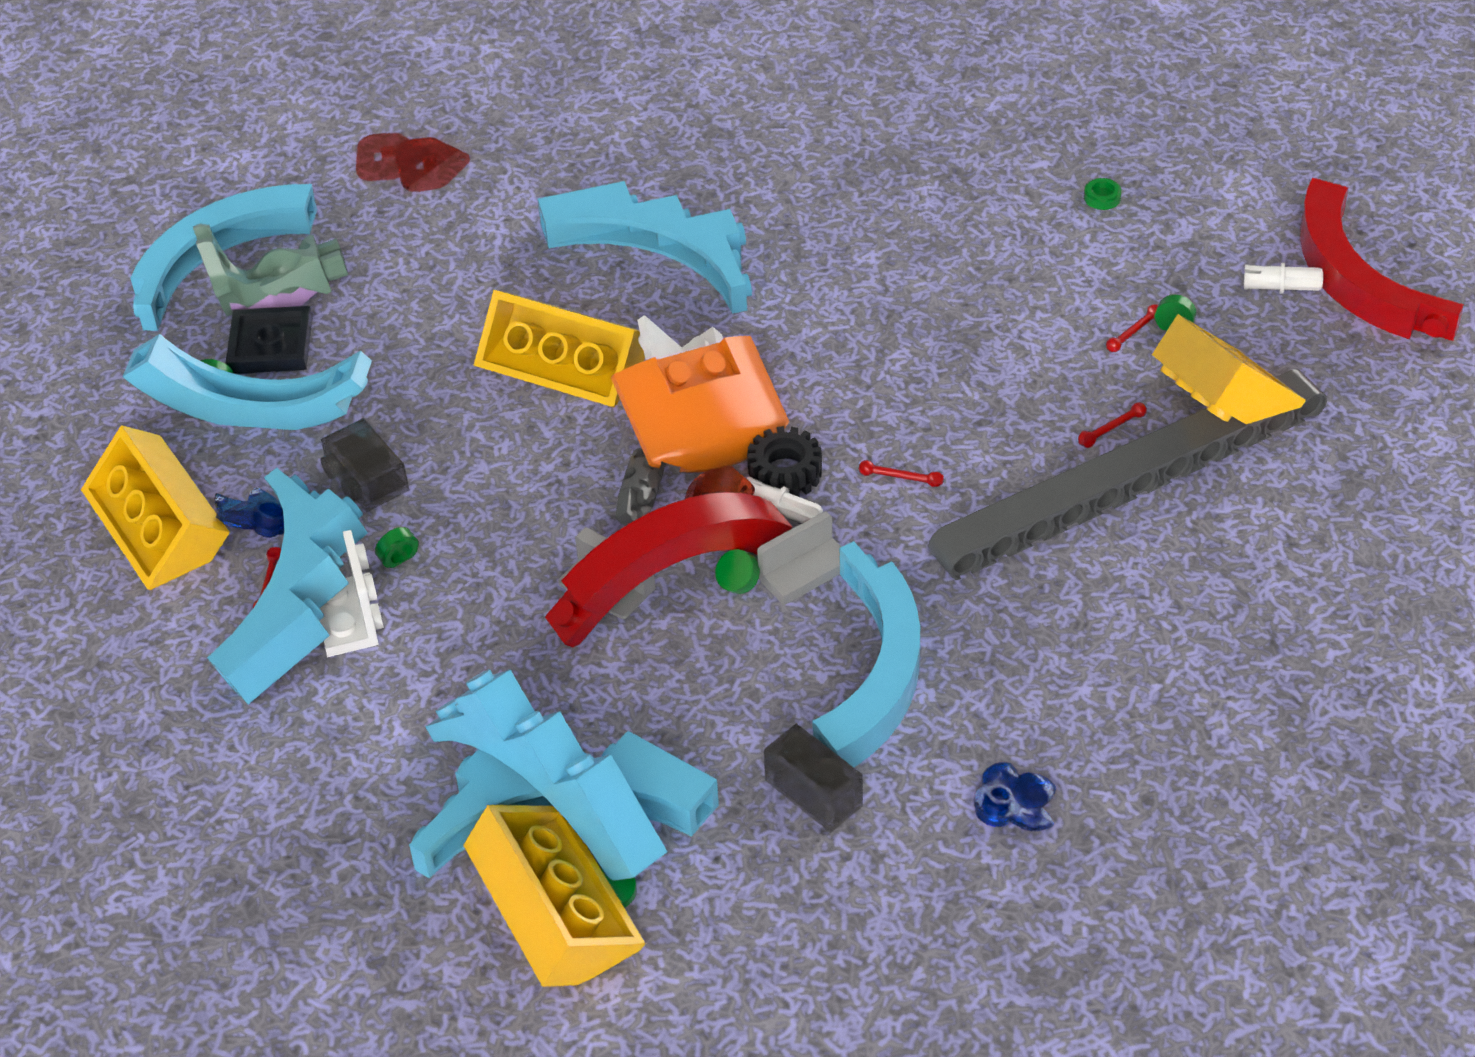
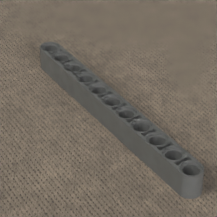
(1107, 482)

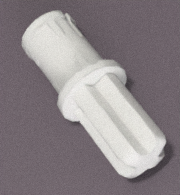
(1283, 278)
(788, 504)

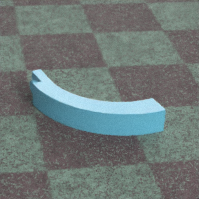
(232, 222)
(240, 400)
(879, 705)

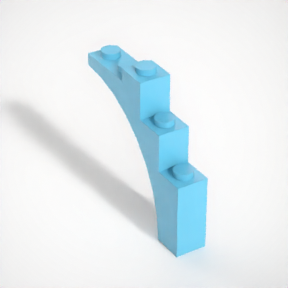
(613, 216)
(307, 575)
(546, 754)
(662, 783)

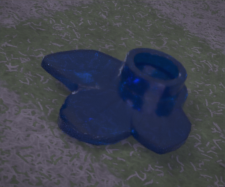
(259, 513)
(1014, 798)

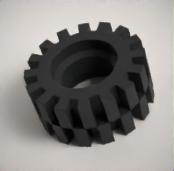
(786, 446)

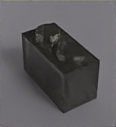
(363, 465)
(813, 777)

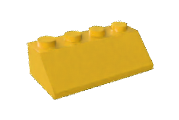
(556, 347)
(1221, 375)
(153, 508)
(551, 893)

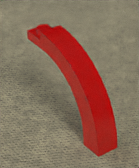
(1359, 285)
(654, 543)

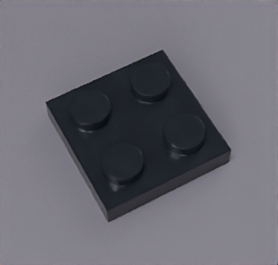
(269, 339)

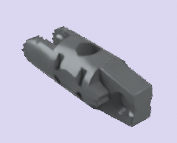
(638, 488)

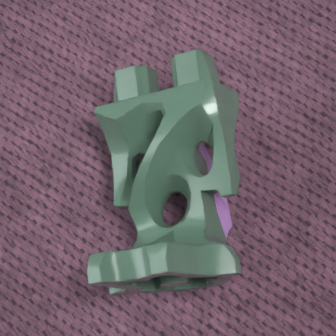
(279, 278)

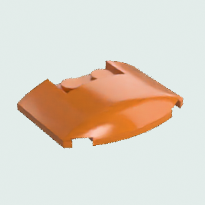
(700, 405)

